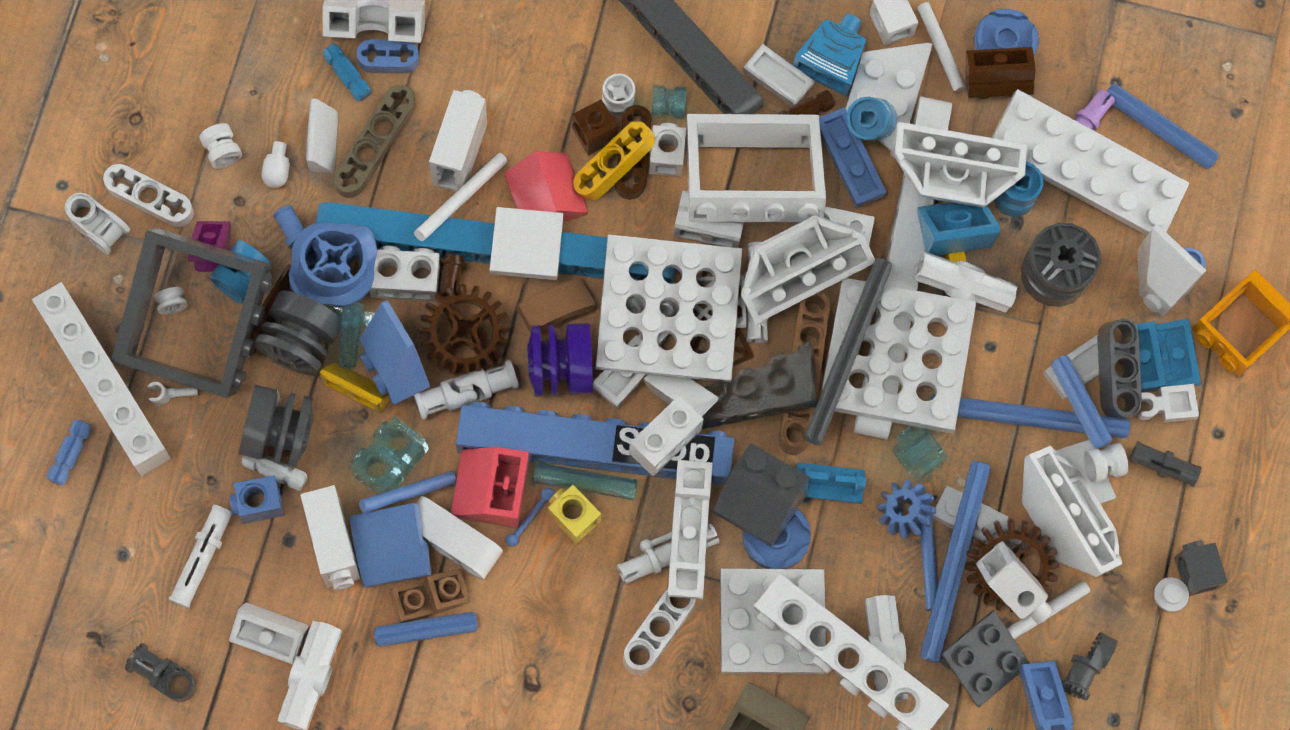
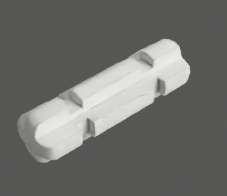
(294, 478)

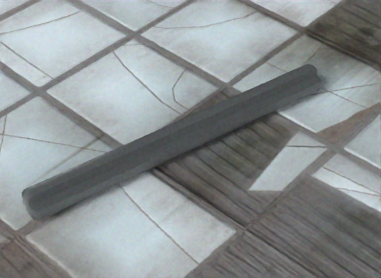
(848, 351)

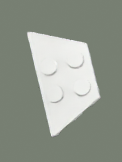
(894, 77)

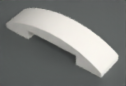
(689, 529)

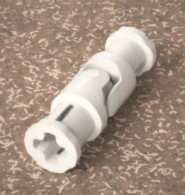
(447, 395)

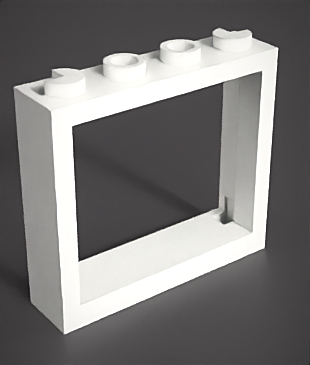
(754, 131)

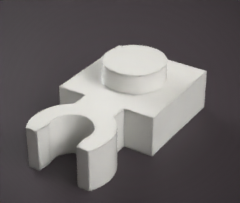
(1173, 402)

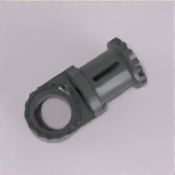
(1087, 667)
(162, 673)

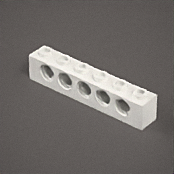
(101, 379)
(785, 594)

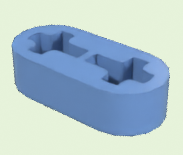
(387, 56)

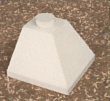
(1165, 271)

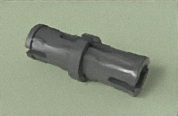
(1165, 463)

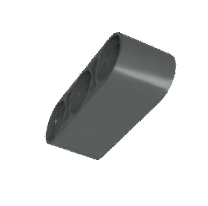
(1128, 354)

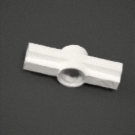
(964, 281)
(885, 635)
(309, 676)

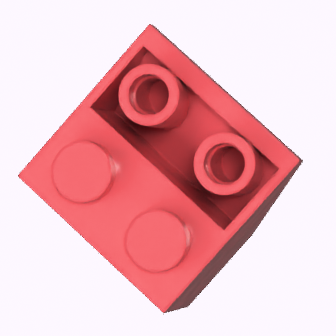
(491, 485)

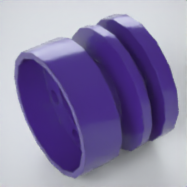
(561, 359)

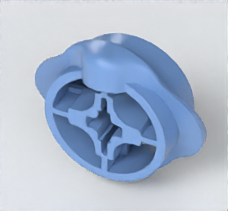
(333, 245)

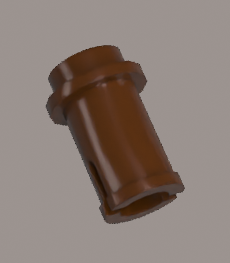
(451, 273)

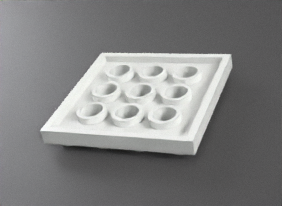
(689, 260)
(945, 380)

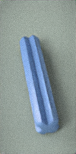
(1081, 402)
(425, 629)

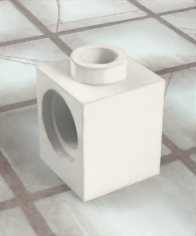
(893, 20)
(667, 162)

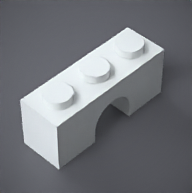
(398, 18)

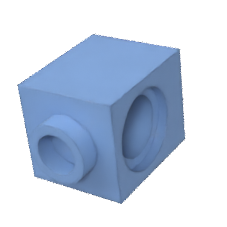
(270, 507)

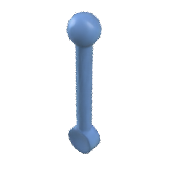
(512, 539)

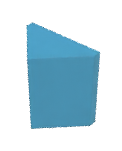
(956, 228)

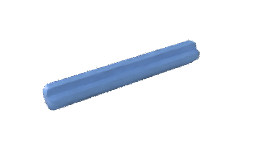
(1162, 127)

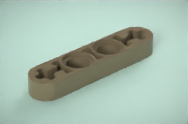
(377, 142)

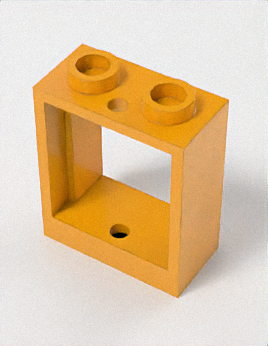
(1267, 300)

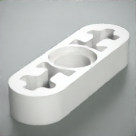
(132, 176)

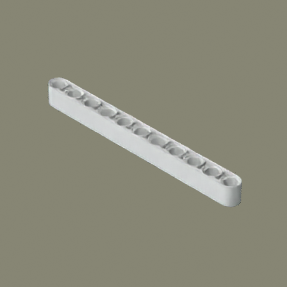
(903, 252)

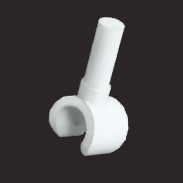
(168, 393)

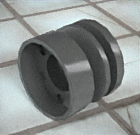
(1059, 281)
(300, 330)
(276, 426)

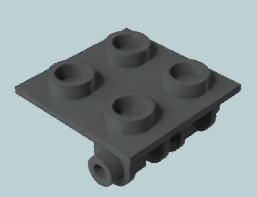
(984, 658)

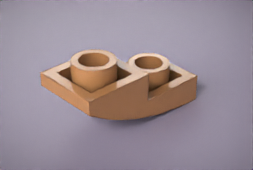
(556, 305)
(430, 596)

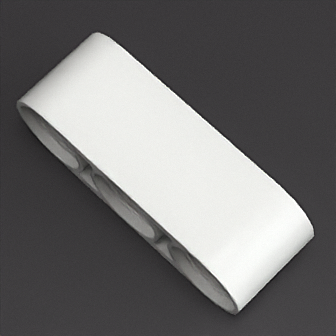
(457, 539)
(651, 644)

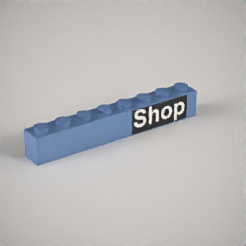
(581, 441)

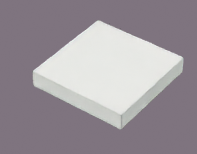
(526, 243)

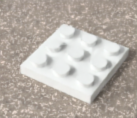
(749, 644)

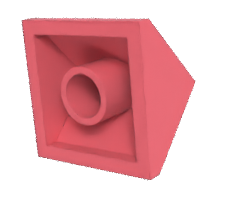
(546, 184)

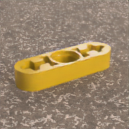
(600, 160)

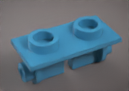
(834, 482)

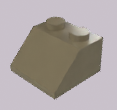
(763, 711)

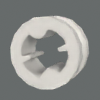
(170, 300)

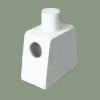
(1014, 583)

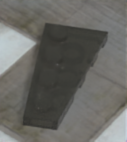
(769, 390)

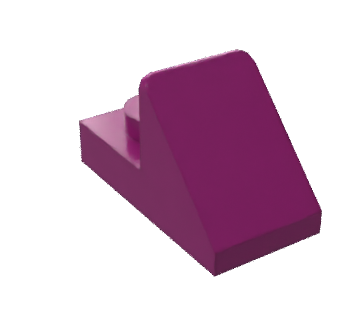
(212, 233)

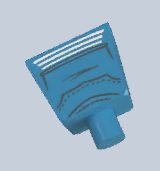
(832, 54)

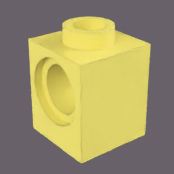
(576, 528)

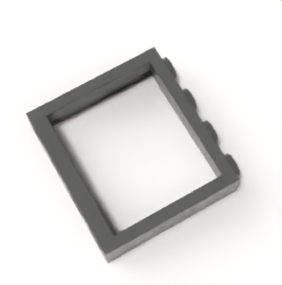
(141, 295)

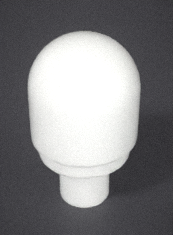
(276, 166)

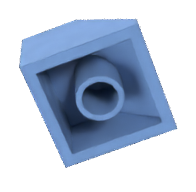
(392, 356)

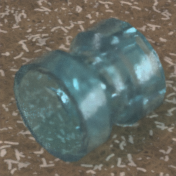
(676, 103)

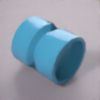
(871, 118)
(1022, 195)
(233, 281)

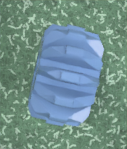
(894, 509)

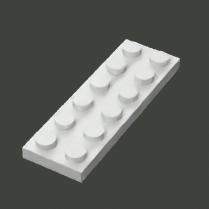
(1092, 165)

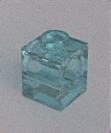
(919, 452)

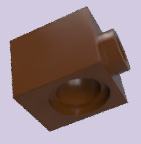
(594, 126)

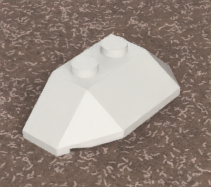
(957, 164)
(801, 264)
(1069, 513)

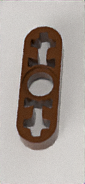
(639, 174)

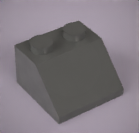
(761, 494)

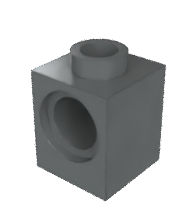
(1200, 567)

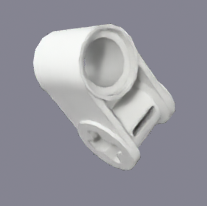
(99, 226)

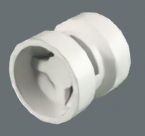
(620, 87)
(220, 145)
(1105, 462)

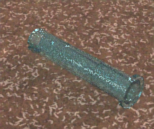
(584, 480)

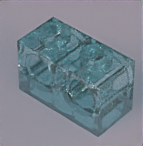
(397, 462)

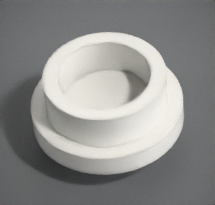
(1171, 594)

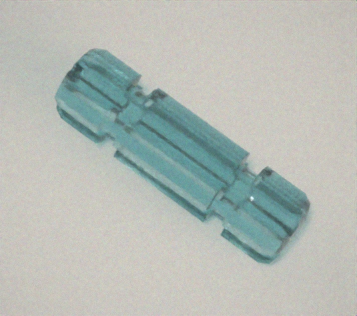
(349, 337)

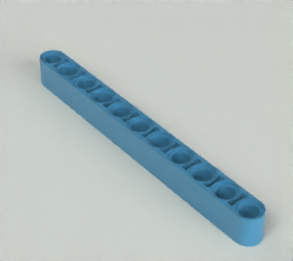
(471, 239)

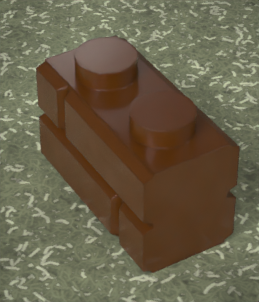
(999, 72)

